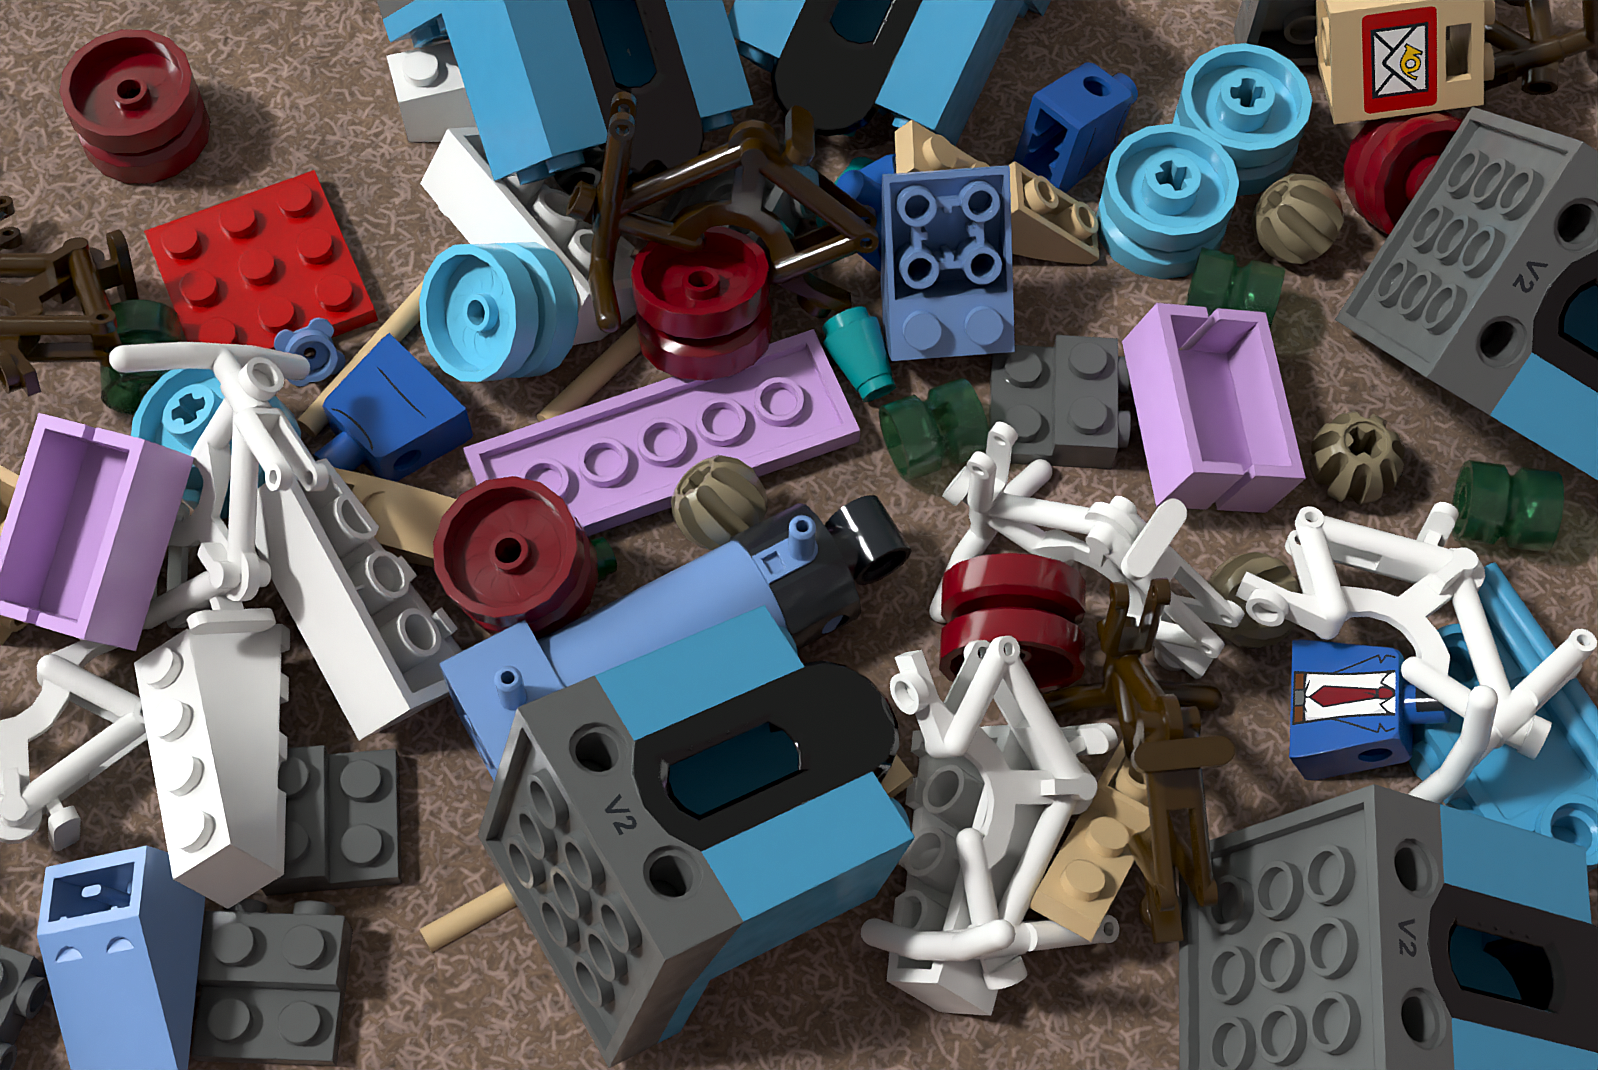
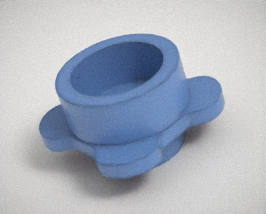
(317, 335)

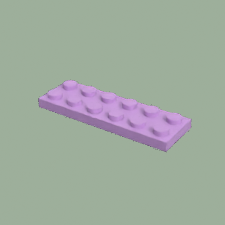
(634, 448)

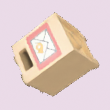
(1396, 57)

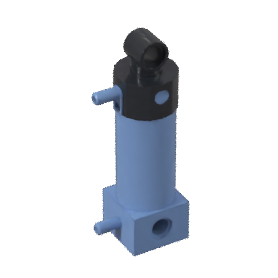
(785, 562)

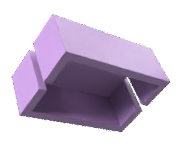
(1214, 410)
(89, 530)

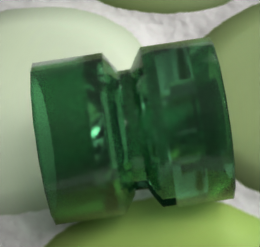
(1225, 285)
(137, 324)
(913, 433)
(1517, 507)

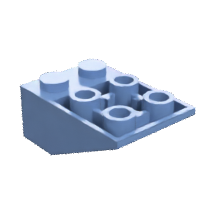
(947, 263)
(122, 959)

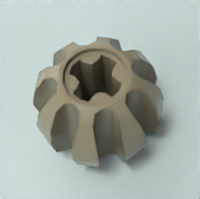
(1297, 218)
(1357, 458)
(718, 501)
(1226, 582)

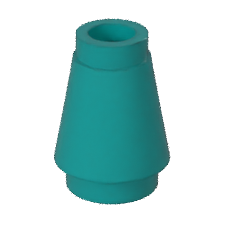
(860, 352)

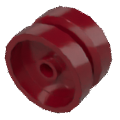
(135, 106)
(1392, 161)
(703, 309)
(515, 556)
(1018, 597)

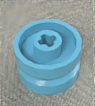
(1251, 106)
(1165, 200)
(498, 311)
(177, 415)

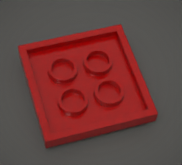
(261, 267)

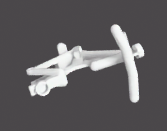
(259, 436)
(1116, 546)
(63, 681)
(1490, 711)
(1057, 781)

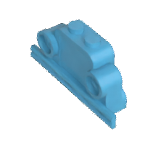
(1543, 795)

